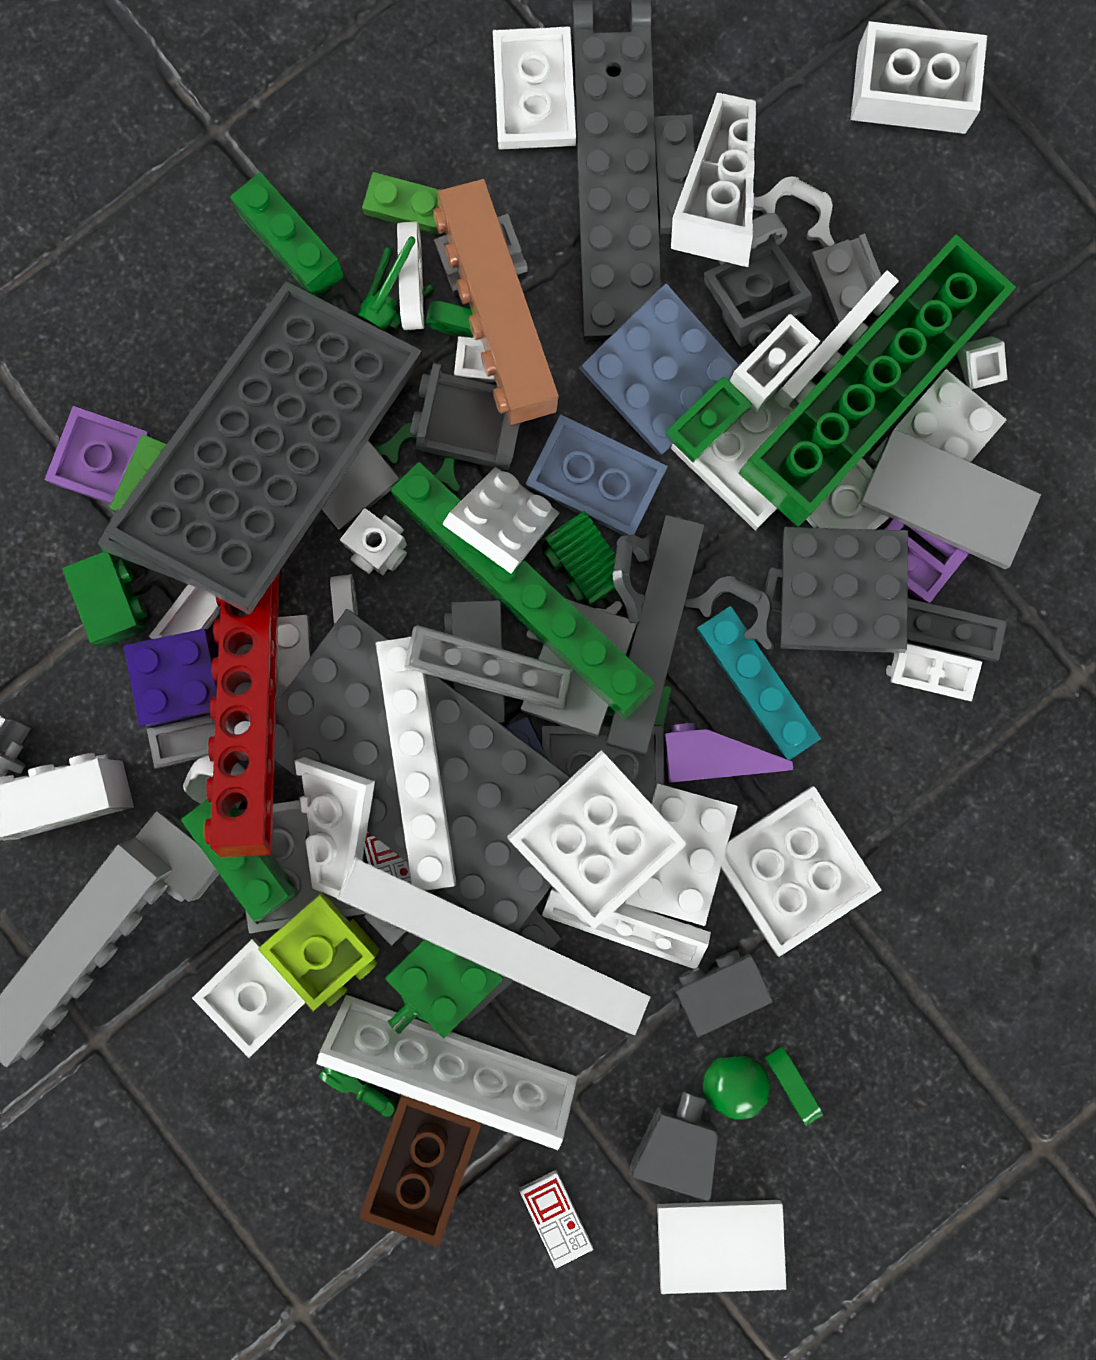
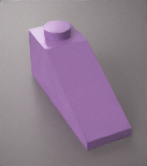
(708, 755)

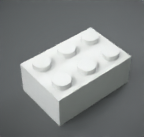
(918, 77)
(62, 795)

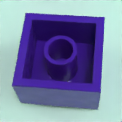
(172, 677)

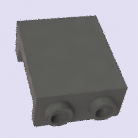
(463, 421)

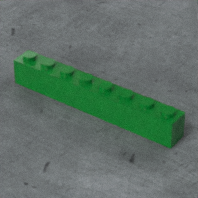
(529, 600)

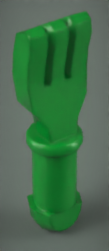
(364, 1091)

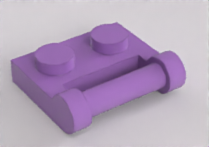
(925, 572)

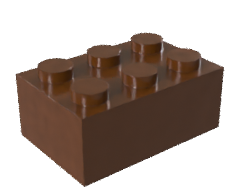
(420, 1170)

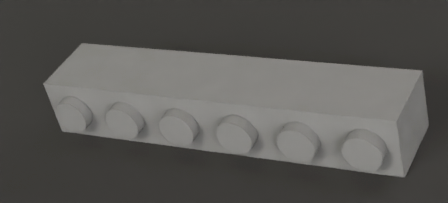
(76, 946)

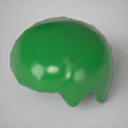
(736, 1087)

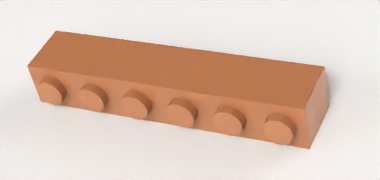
(497, 302)

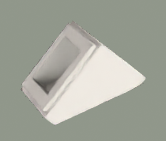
(983, 362)

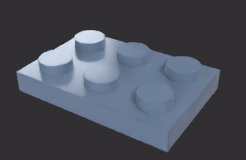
(596, 476)

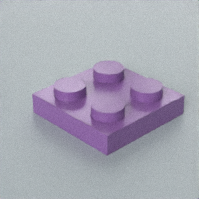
(93, 454)

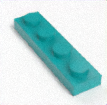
(758, 684)

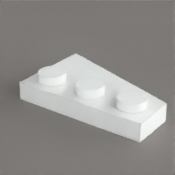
(337, 821)

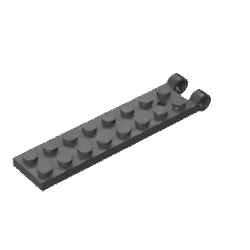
(615, 169)

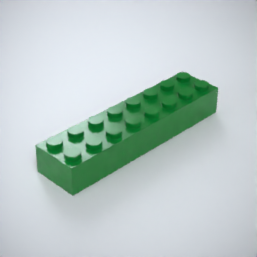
(876, 380)

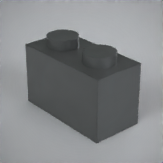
(722, 992)

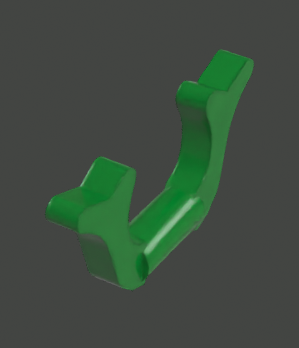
(392, 449)

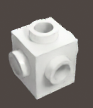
(368, 531)

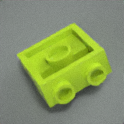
(320, 952)

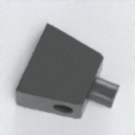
(679, 1149)

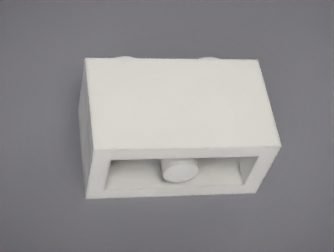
(774, 362)

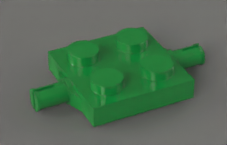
(438, 987)

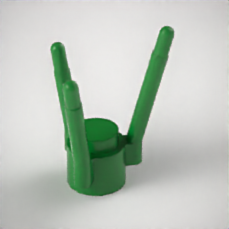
(377, 306)

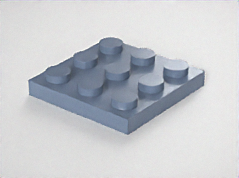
(658, 366)

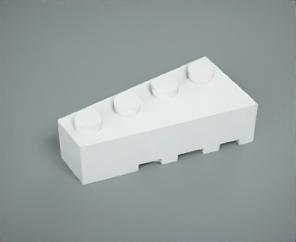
(718, 194)

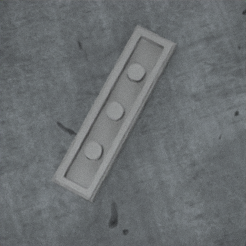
(488, 668)

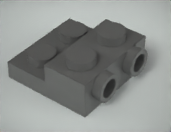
(759, 295)

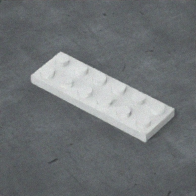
(450, 1072)

